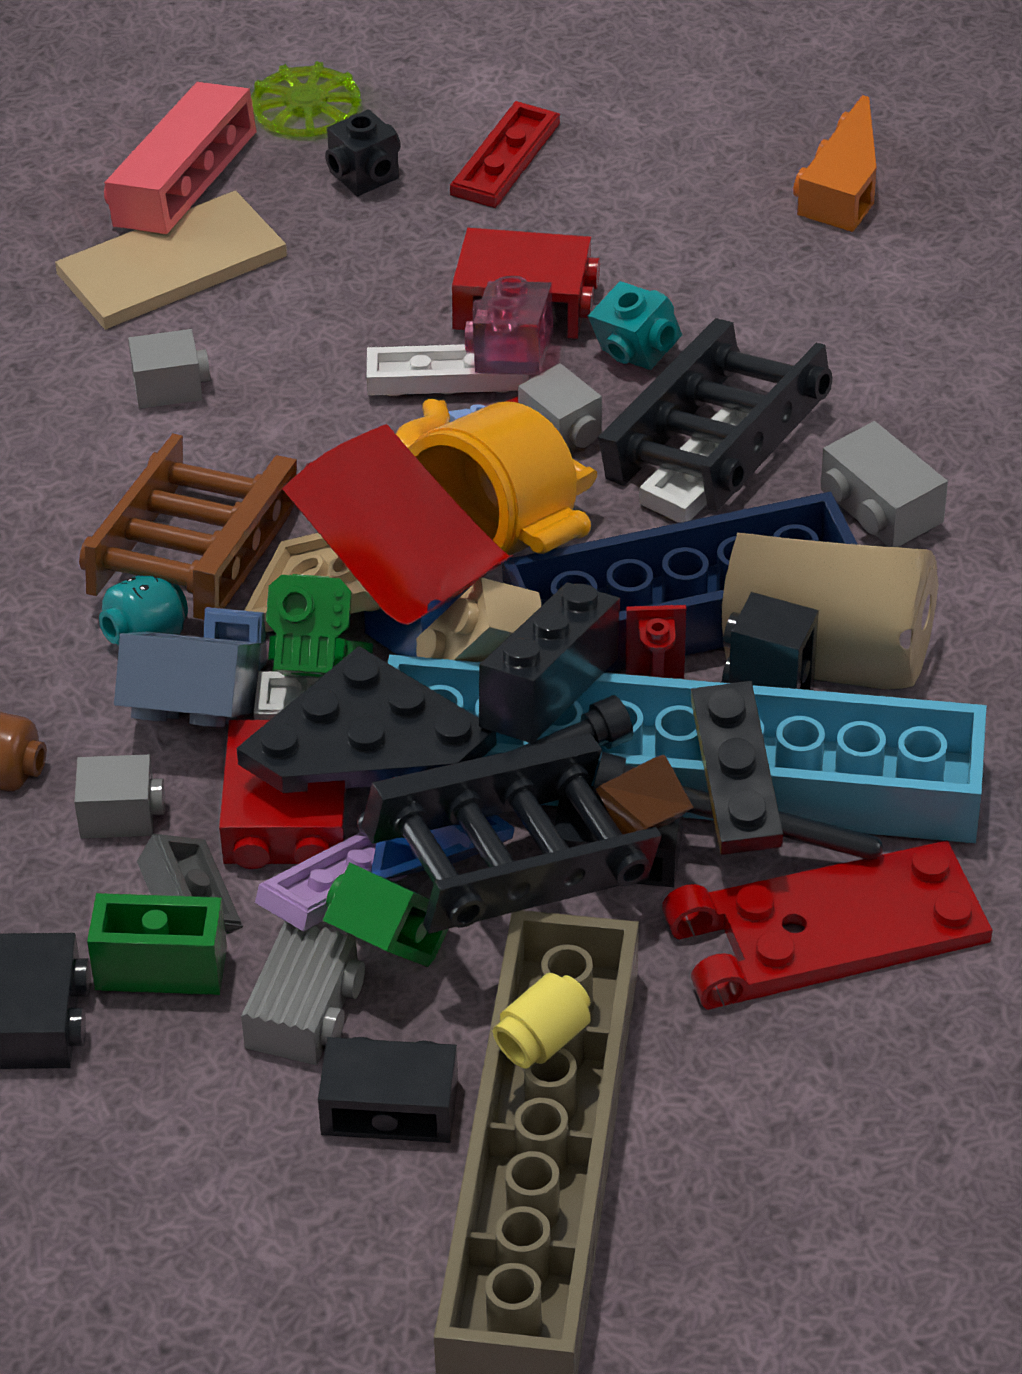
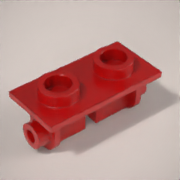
(656, 641)

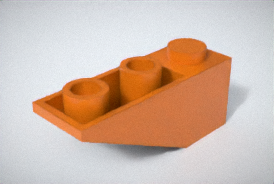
(842, 176)

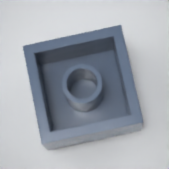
(188, 675)

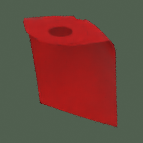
(393, 524)

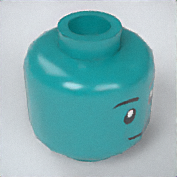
(142, 606)

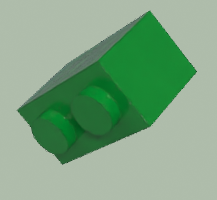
(382, 914)
(157, 943)

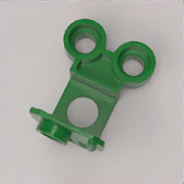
(307, 619)

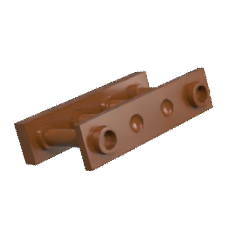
(225, 555)

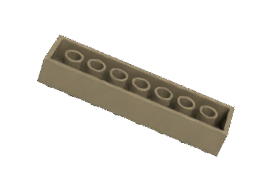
(539, 1162)

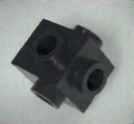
(363, 152)

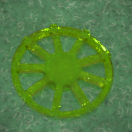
(304, 99)

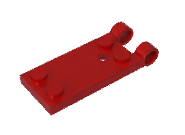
(853, 917)

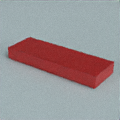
(505, 154)

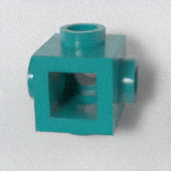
(635, 325)

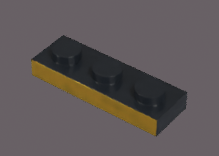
(736, 768)

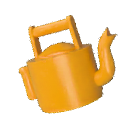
(504, 472)

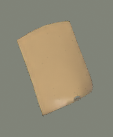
(861, 597)

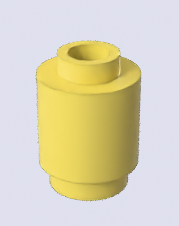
(542, 1020)

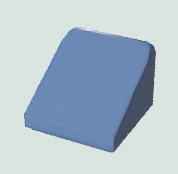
(237, 626)

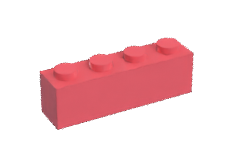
(180, 158)

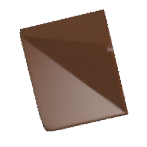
(645, 796)

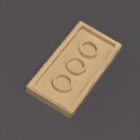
(155, 269)

